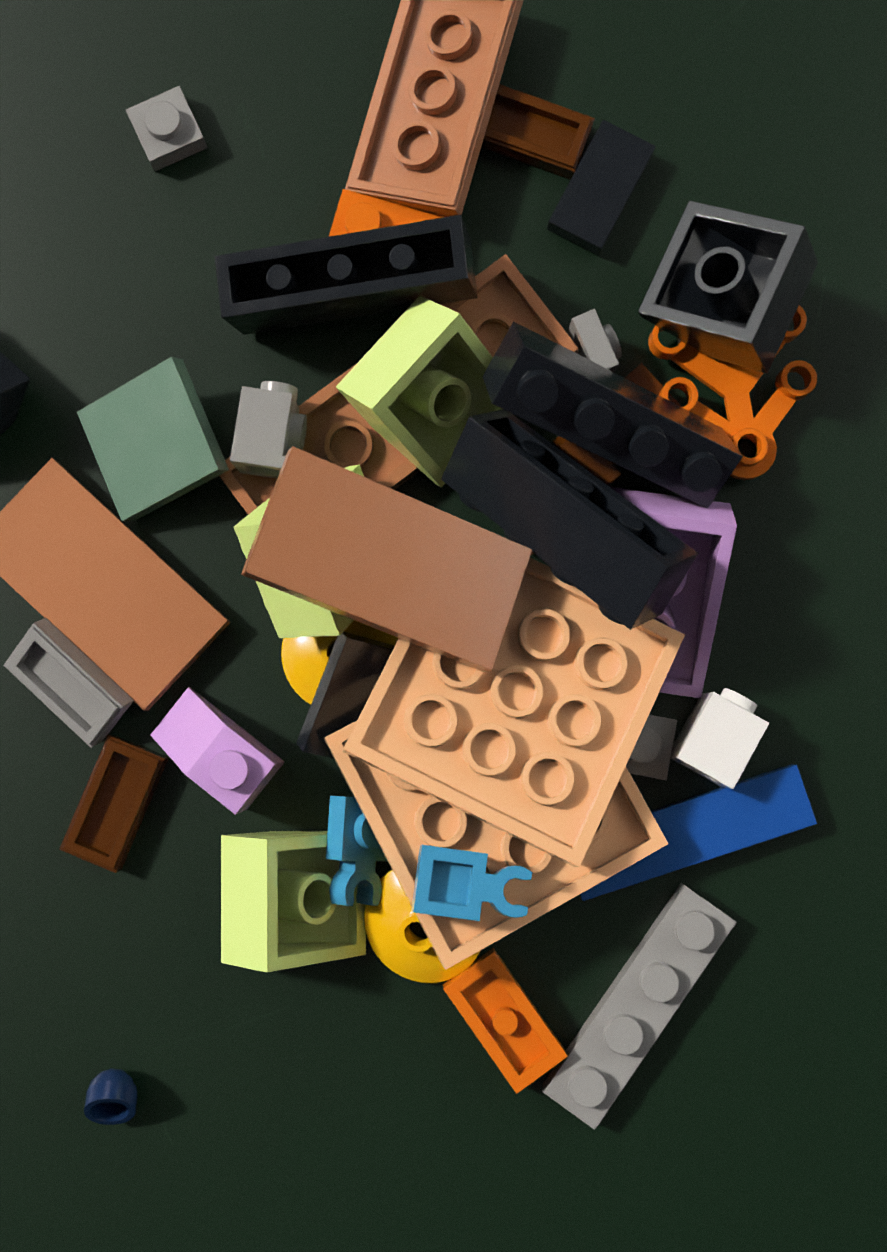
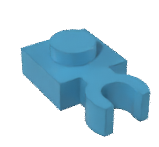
(357, 849)
(457, 883)

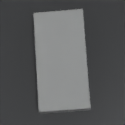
(68, 682)

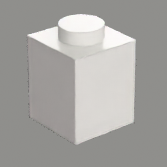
(719, 737)

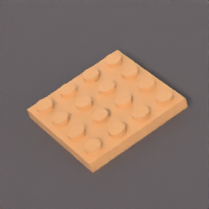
(535, 736)
(409, 818)

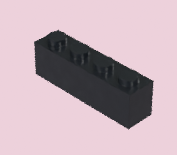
(346, 275)
(609, 415)
(568, 518)

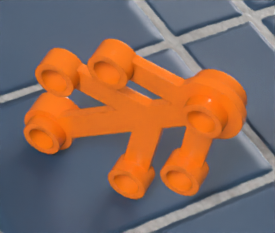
(734, 385)

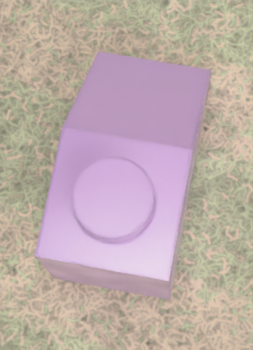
(216, 752)

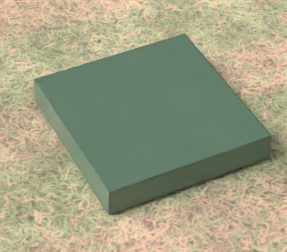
(152, 440)

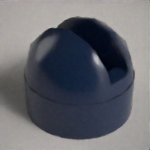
(111, 1098)

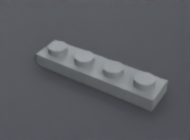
(638, 1006)

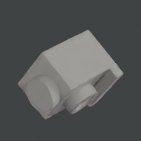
(267, 428)

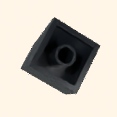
(731, 284)

